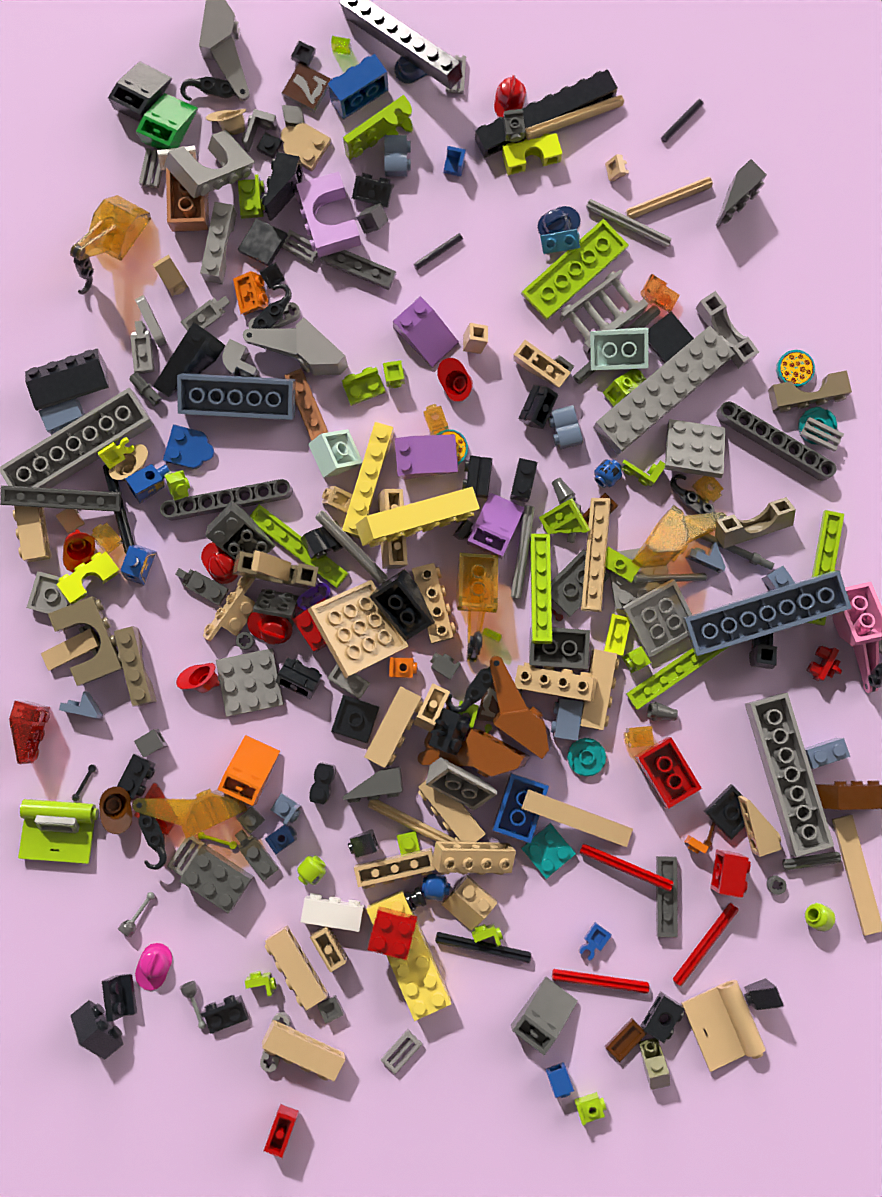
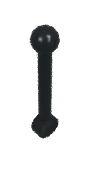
(92, 768)

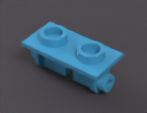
(560, 241)

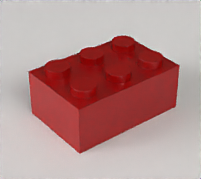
(668, 772)

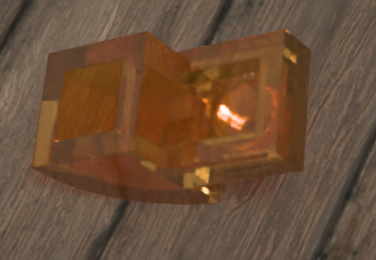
(657, 292)

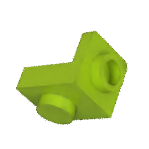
(394, 374)
(482, 932)
(257, 979)

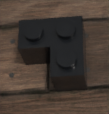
(94, 1032)

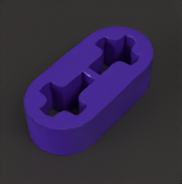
(311, 593)

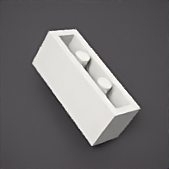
(332, 912)

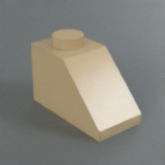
(170, 275)
(431, 707)

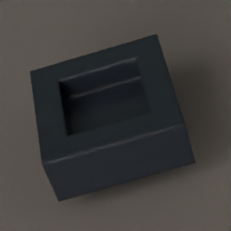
(303, 53)
(269, 145)
(272, 275)
(463, 530)

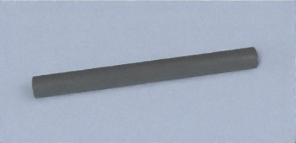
(666, 577)

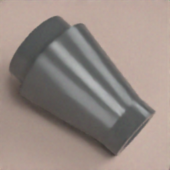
(562, 491)
(659, 712)

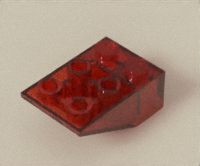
(27, 727)

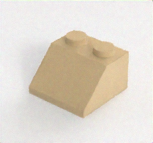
(469, 903)

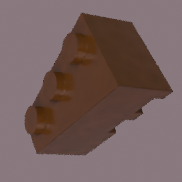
(851, 796)

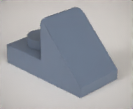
(712, 560)
(87, 706)

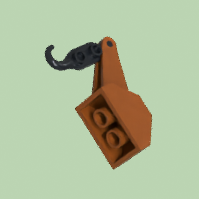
(514, 716)

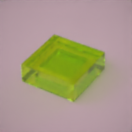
(341, 45)
(488, 633)

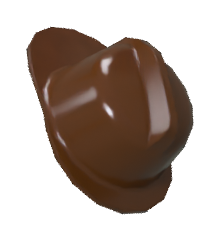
(115, 810)

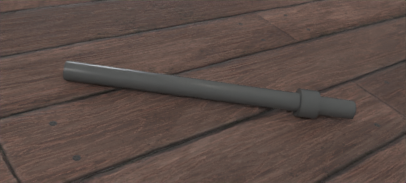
(753, 558)

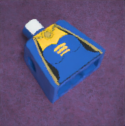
(142, 485)
(137, 563)

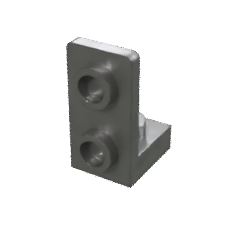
(258, 118)

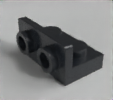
(372, 190)
(136, 776)
(119, 996)
(224, 1014)

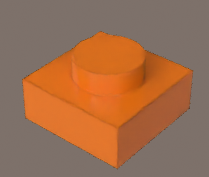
(695, 845)

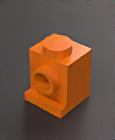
(395, 671)

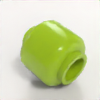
(311, 870)
(820, 917)

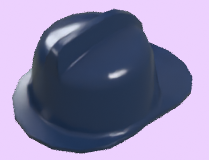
(407, 72)
(559, 220)

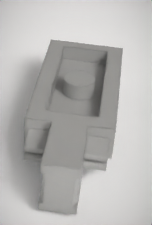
(206, 313)
(142, 349)

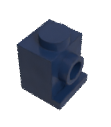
(273, 841)

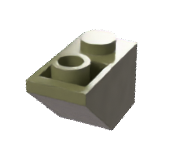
(654, 1063)

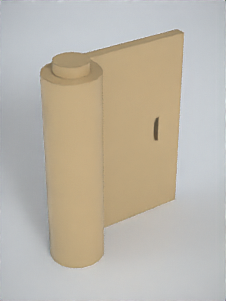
(727, 1025)

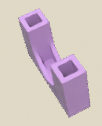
(326, 238)

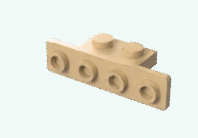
(234, 612)

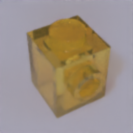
(106, 537)
(639, 736)

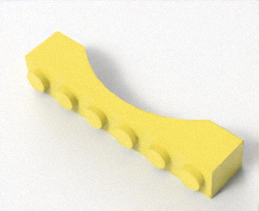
(368, 477)

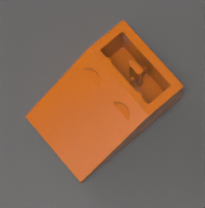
(249, 770)

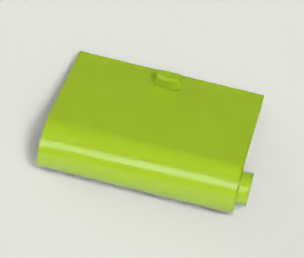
(65, 845)

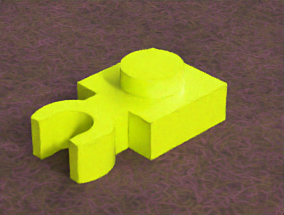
(114, 454)

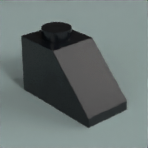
(363, 844)
(763, 995)

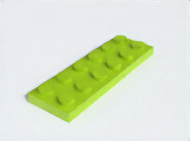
(574, 269)

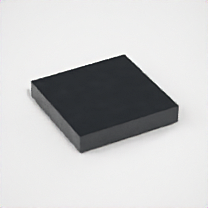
(262, 242)
(668, 337)
(355, 719)
(726, 812)

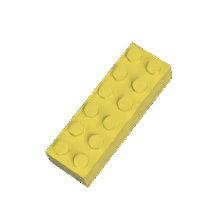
(417, 517)
(418, 975)

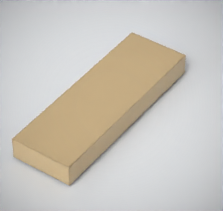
(271, 566)
(70, 649)

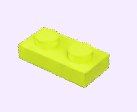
(617, 634)

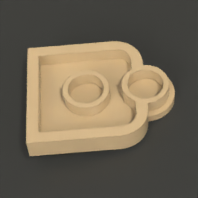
(305, 143)

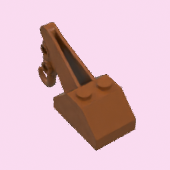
(479, 750)

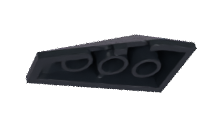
(192, 356)

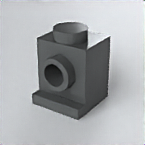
(514, 125)
(444, 665)

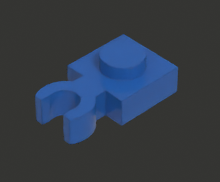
(596, 938)

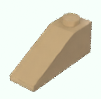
(540, 364)
(760, 832)

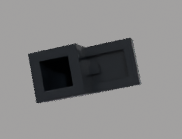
(763, 652)

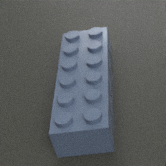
(236, 396)

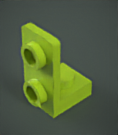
(623, 386)
(643, 478)

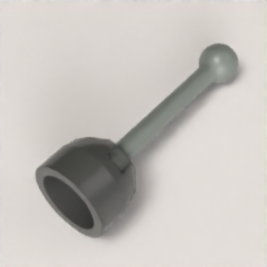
(128, 927)
(189, 990)

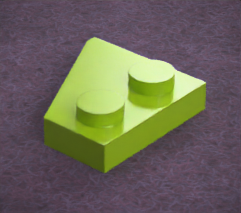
(564, 519)

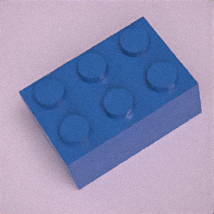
(358, 86)
(511, 817)

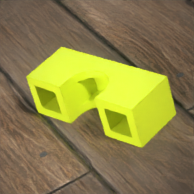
(545, 147)
(100, 566)

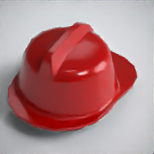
(509, 95)
(454, 379)
(77, 549)
(218, 564)
(269, 628)
(198, 677)

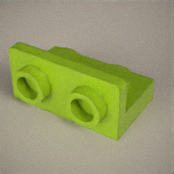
(251, 197)
(363, 385)

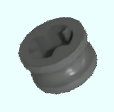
(241, 636)
(781, 890)

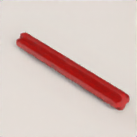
(626, 867)
(705, 944)
(600, 981)

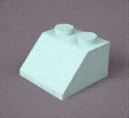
(335, 452)

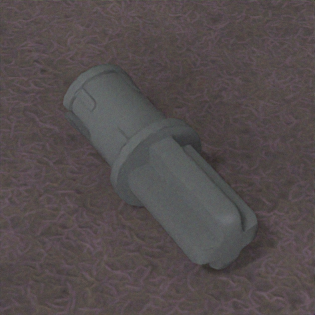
(145, 389)

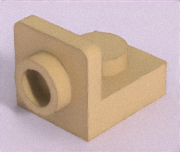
(337, 498)

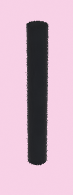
(682, 120)
(438, 251)

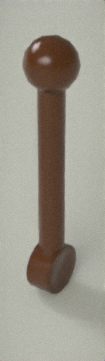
(707, 842)

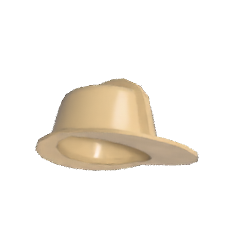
(229, 120)
(133, 463)

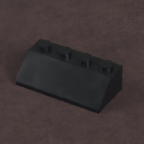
(66, 379)

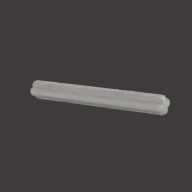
(628, 223)
(522, 552)
(366, 562)

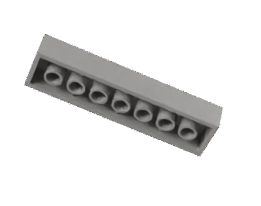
(663, 390)
(78, 443)
(789, 775)

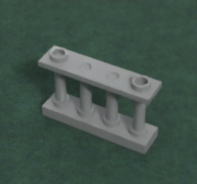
(620, 318)

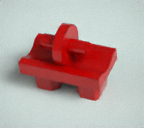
(827, 666)

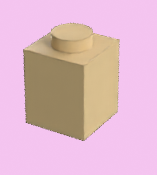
(475, 338)

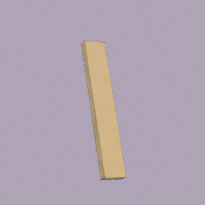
(596, 555)
(577, 818)
(857, 874)

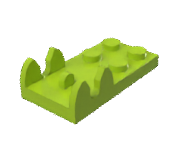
(378, 126)

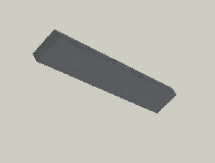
(60, 498)

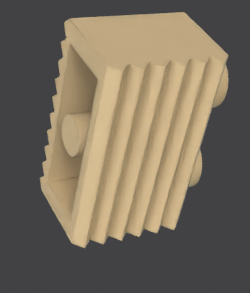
(329, 948)

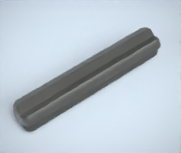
(811, 861)

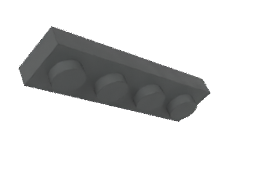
(361, 268)
(666, 900)

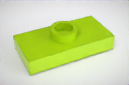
(620, 565)

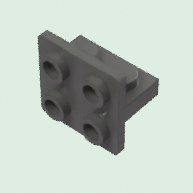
(276, 604)

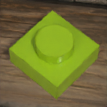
(408, 842)

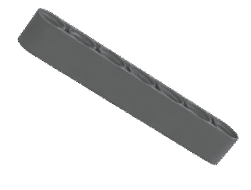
(785, 441)
(217, 499)

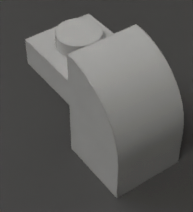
(234, 360)

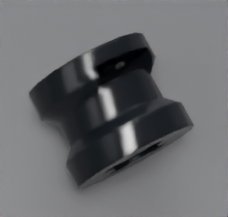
(417, 898)

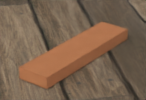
(307, 405)

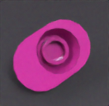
(153, 966)

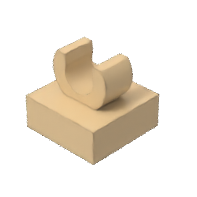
(616, 167)

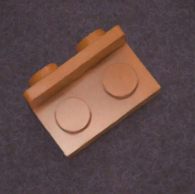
(250, 292)

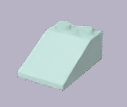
(619, 349)

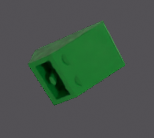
(166, 123)

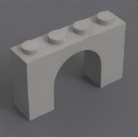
(200, 179)

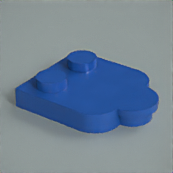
(188, 447)

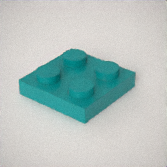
(548, 850)

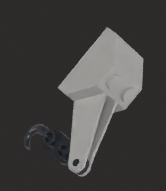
(218, 43)
(303, 343)

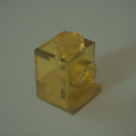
(438, 425)
(701, 488)

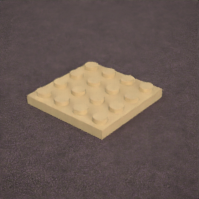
(356, 629)

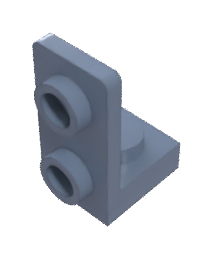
(286, 808)

